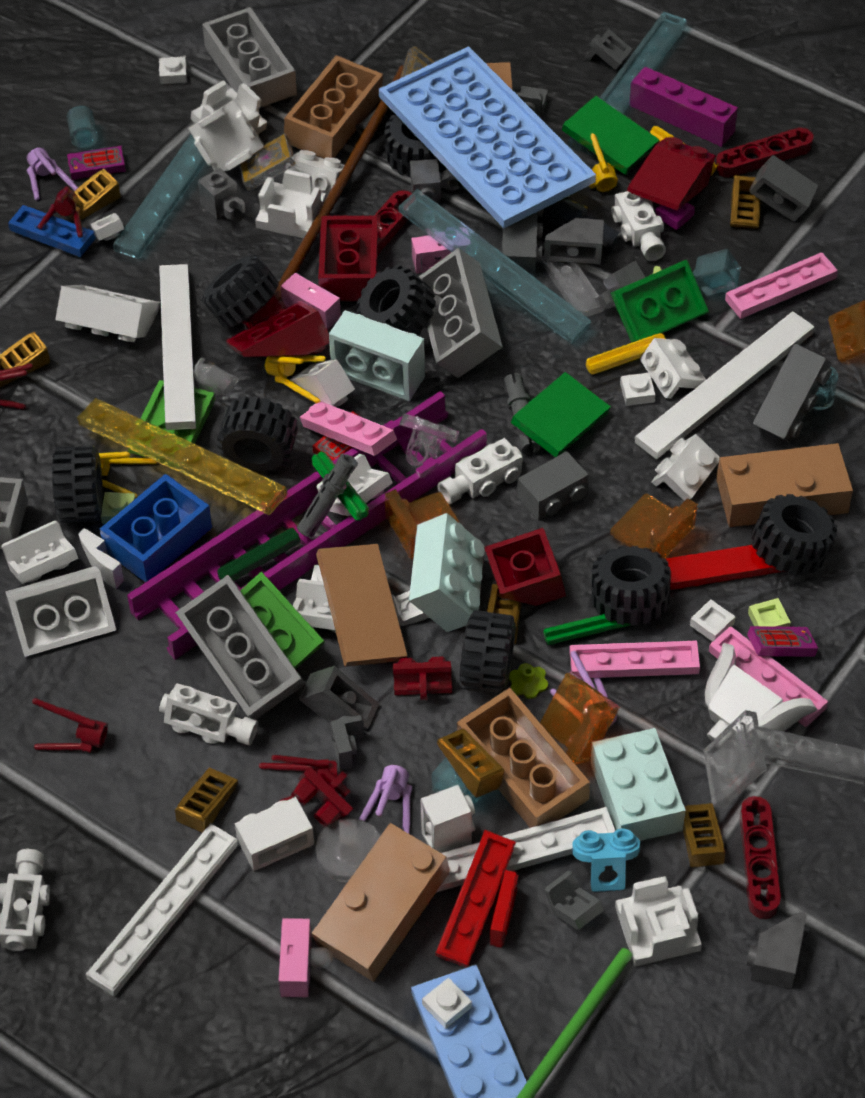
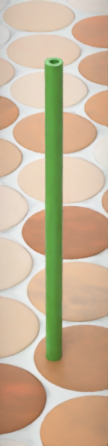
(576, 1024)

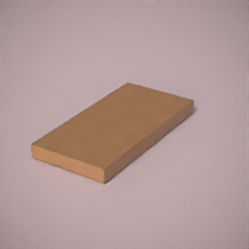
(361, 605)

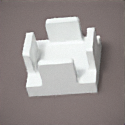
(218, 97)
(226, 137)
(289, 206)
(638, 932)

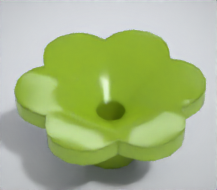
(528, 680)

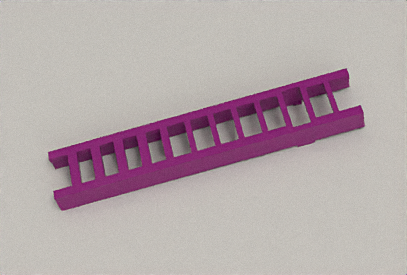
(258, 525)

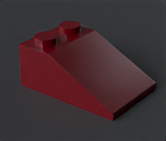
(673, 173)
(348, 254)
(289, 332)

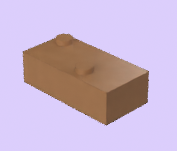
(333, 107)
(809, 472)
(538, 774)
(381, 901)

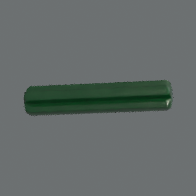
(260, 555)

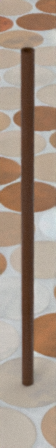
(336, 191)

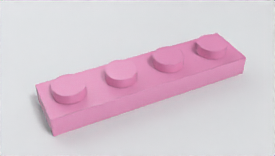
(781, 285)
(348, 428)
(637, 659)
(768, 672)

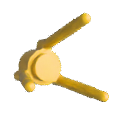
(605, 173)
(285, 366)
(119, 458)

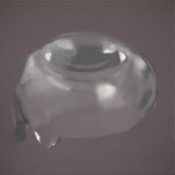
(213, 378)

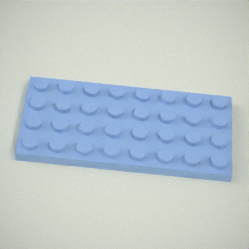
(487, 136)

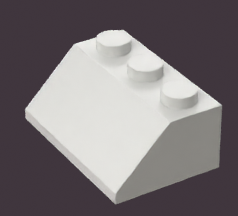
(106, 312)
(60, 611)

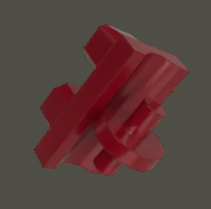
(422, 677)
(334, 805)

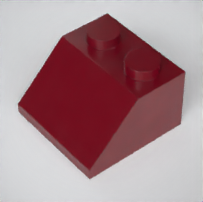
(526, 569)

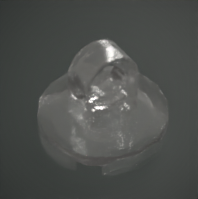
(425, 435)
(344, 847)

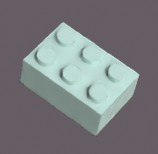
(378, 354)
(446, 572)
(638, 784)

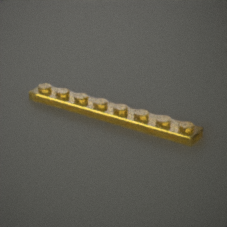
(183, 456)

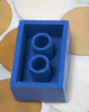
(156, 528)

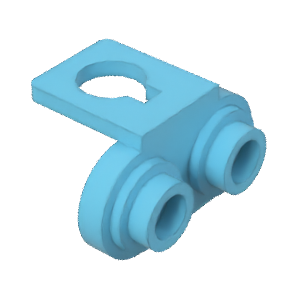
(606, 850)

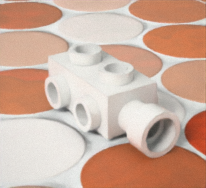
(639, 224)
(483, 471)
(205, 715)
(18, 921)

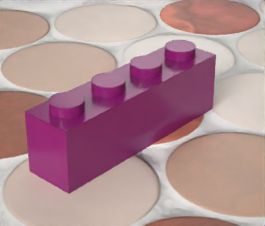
(683, 106)

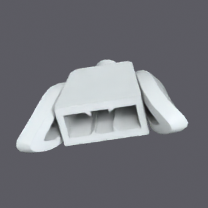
(734, 691)

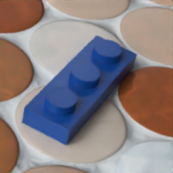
(55, 233)

